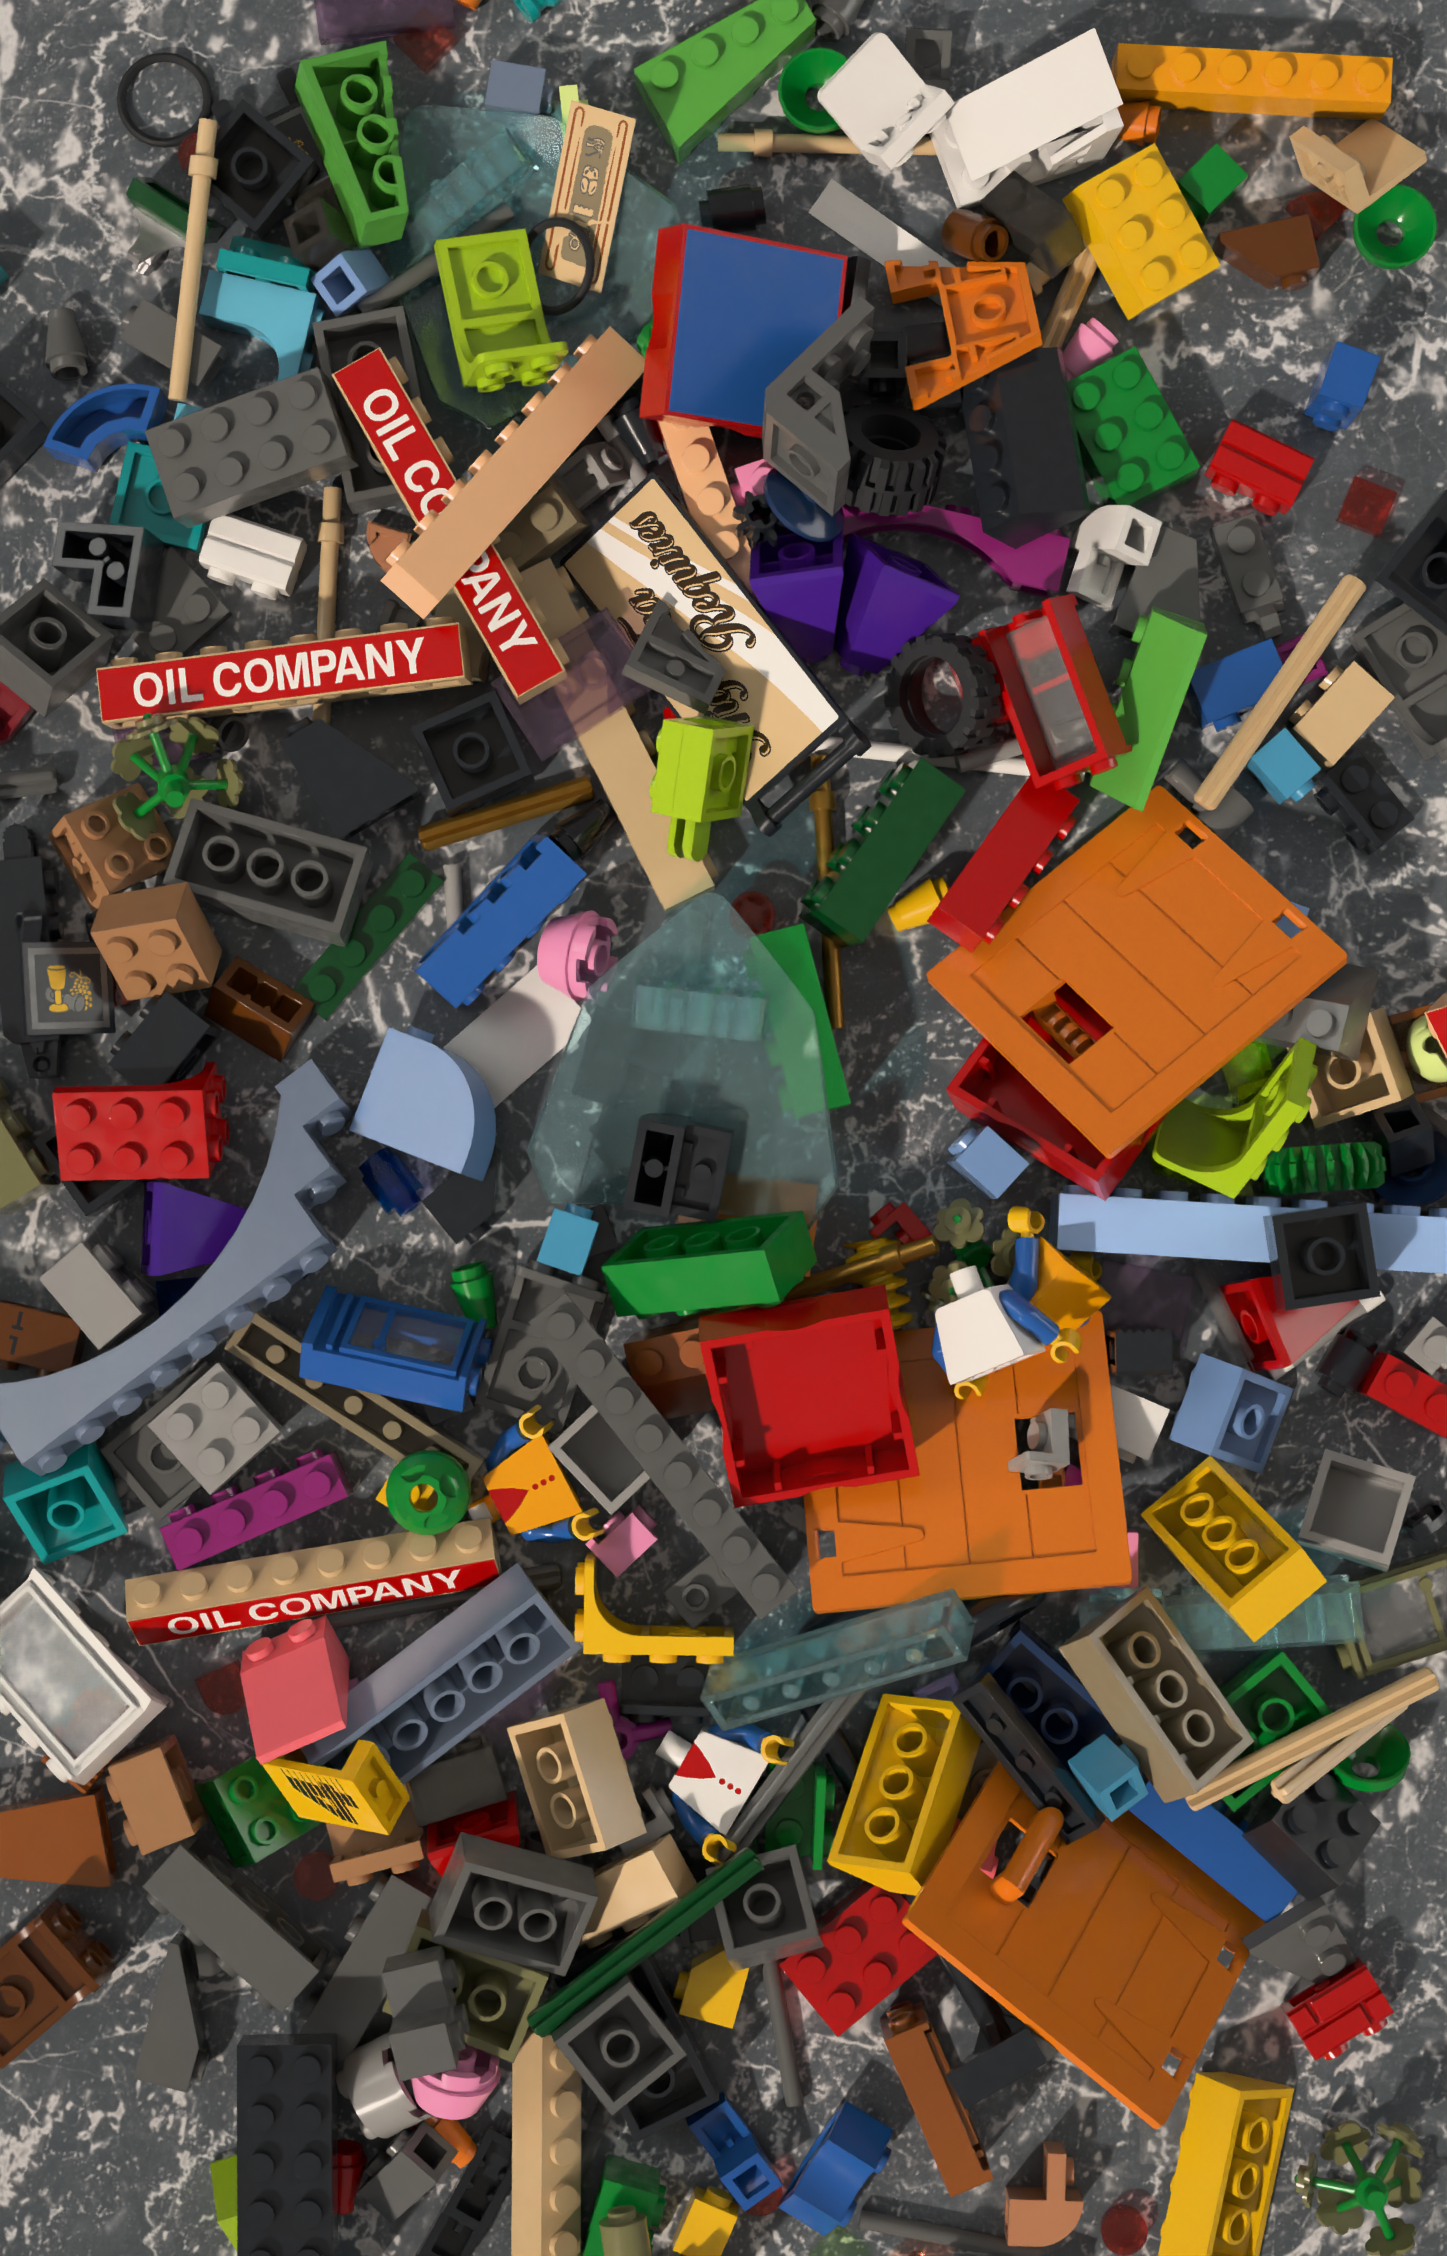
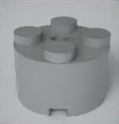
(376, 2092)

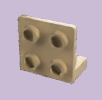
(1359, 165)

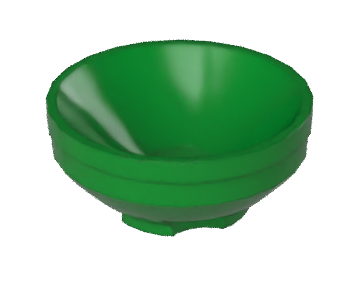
(803, 72)
(1410, 213)
(441, 1473)
(1386, 1752)

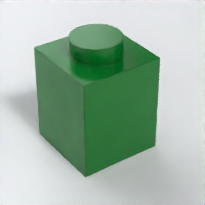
(1211, 184)

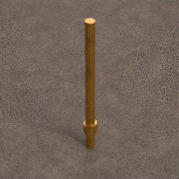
(822, 803)
(889, 1259)

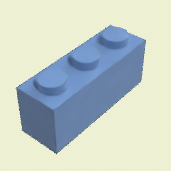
(985, 1161)

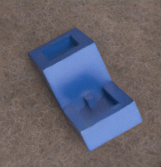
(735, 2151)

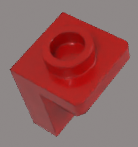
(910, 1226)

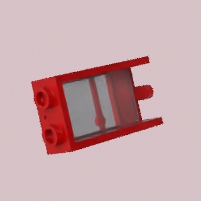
(1054, 694)

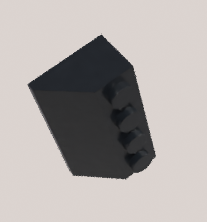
(1025, 448)

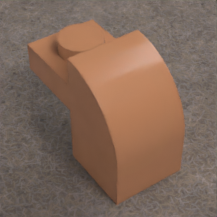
(1047, 2212)

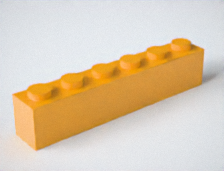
(1254, 81)

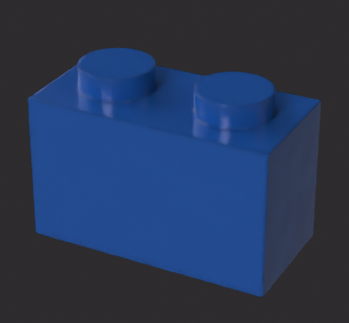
(1341, 387)
(1232, 685)

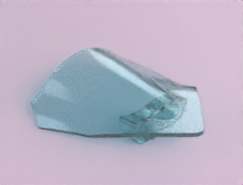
(463, 168)
(703, 1031)

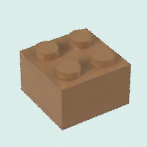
(156, 941)
(156, 1795)

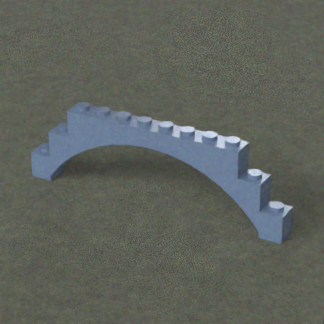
(267, 1254)

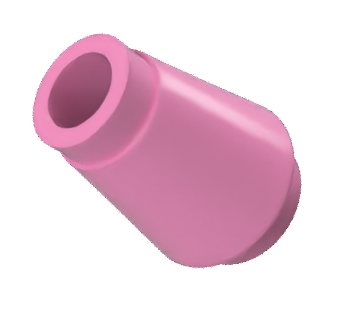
(1088, 348)

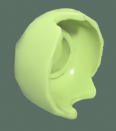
(1425, 1052)

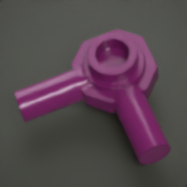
(627, 1732)

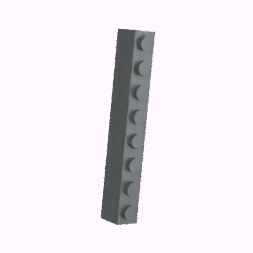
(663, 1455)

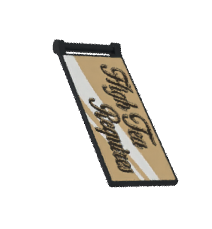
(658, 552)

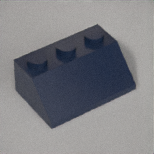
(1045, 1692)

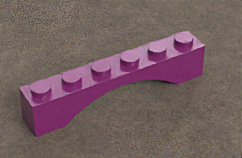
(1028, 569)

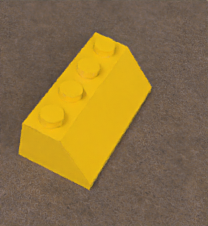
(905, 1793)
(1226, 2166)

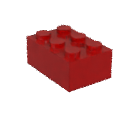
(862, 1956)

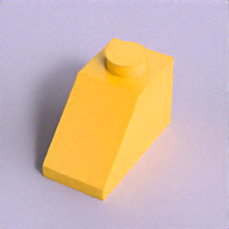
(711, 1988)

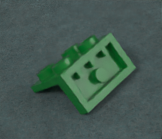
(250, 1812)
(803, 1816)

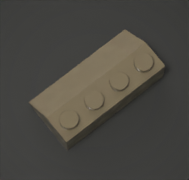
(1156, 1695)

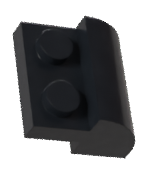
(678, 1167)

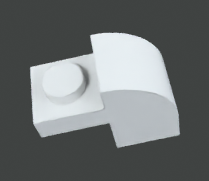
(1105, 544)

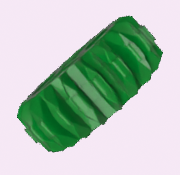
(1324, 1168)

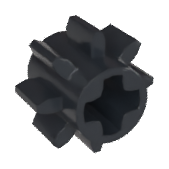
(757, 530)

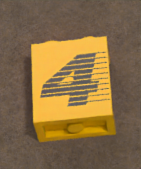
(359, 1796)

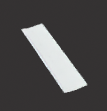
(872, 230)

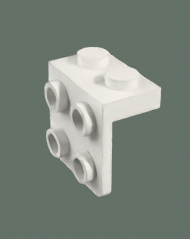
(883, 102)

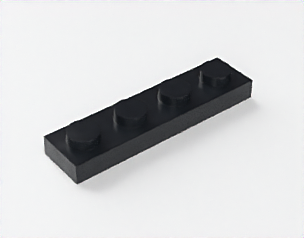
(1026, 1756)

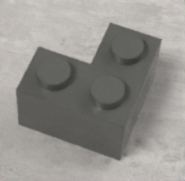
(426, 2019)

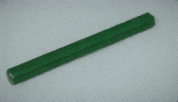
(644, 1942)

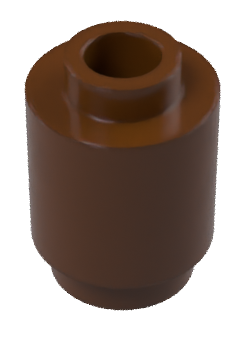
(974, 236)

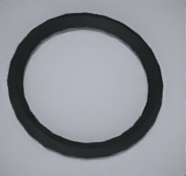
(137, 67)
(589, 257)

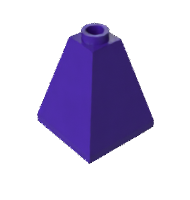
(800, 589)
(885, 604)
(183, 1228)

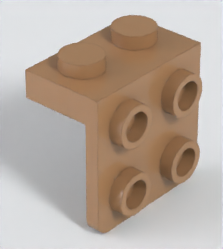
(364, 1852)

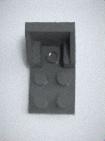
(804, 410)

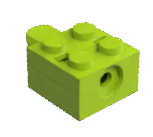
(699, 778)

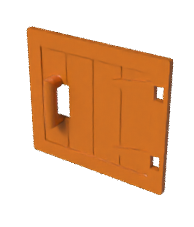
(1161, 946)
(966, 1513)
(1107, 1953)

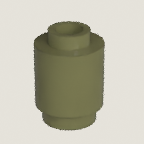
(625, 2232)

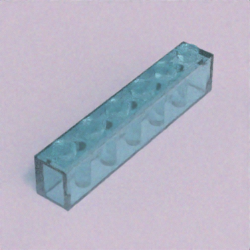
(1325, 1618)
(839, 1660)

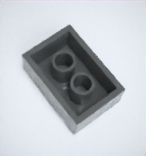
(513, 1904)

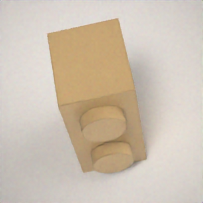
(1339, 715)

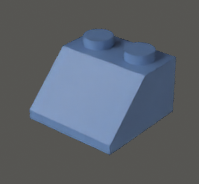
(1230, 1413)

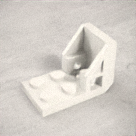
(1049, 162)

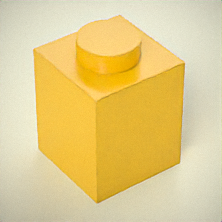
(705, 2223)

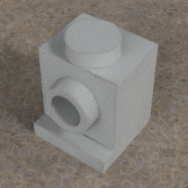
(1425, 1345)

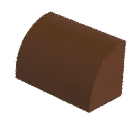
(258, 1008)

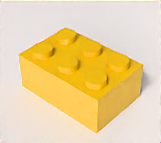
(1141, 231)

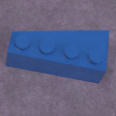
(499, 920)

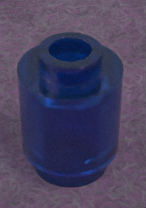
(391, 1182)

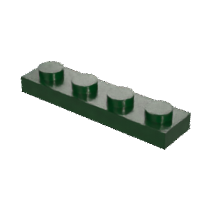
(372, 935)

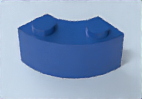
(105, 422)
(836, 2169)

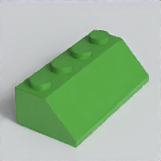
(1151, 700)

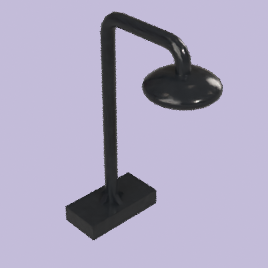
(1004, 2045)

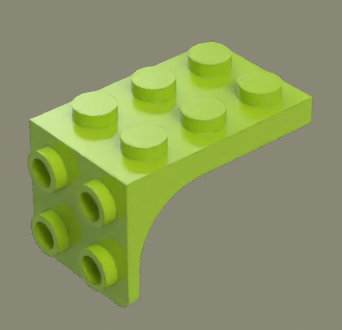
(496, 311)
(1233, 1144)

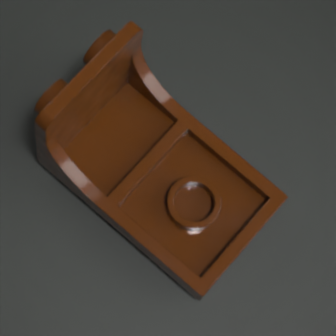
(46, 1974)

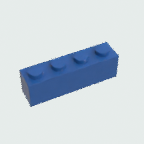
(1219, 1850)

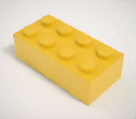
(1233, 1548)

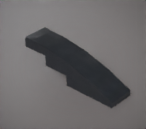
(472, 2199)

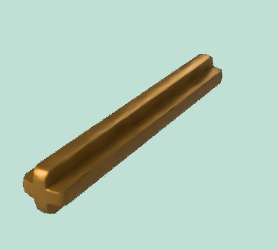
(506, 813)

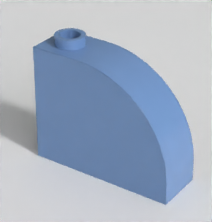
(428, 1104)

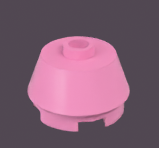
(575, 952)
(459, 2091)

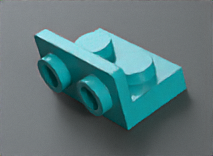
(265, 263)

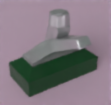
(162, 223)

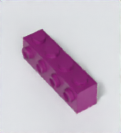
(257, 1510)

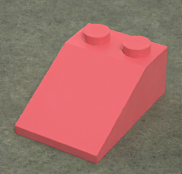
(295, 1687)

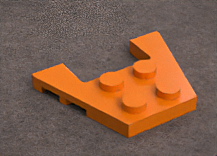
(986, 319)

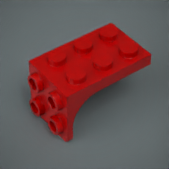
(142, 1129)

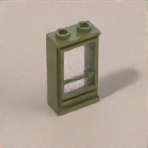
(1400, 1614)

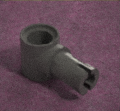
(1223, 820)

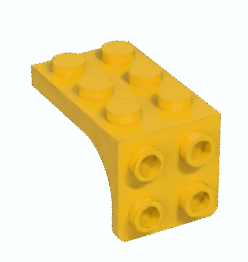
(620, 1640)

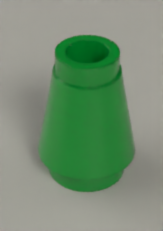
(475, 1291)

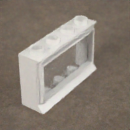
(66, 1683)

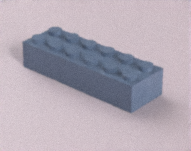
(452, 1678)

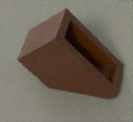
(1272, 252)

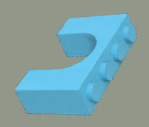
(265, 311)

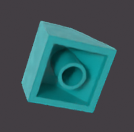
(67, 1506)

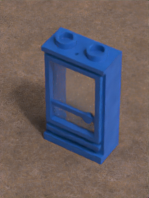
(394, 1350)

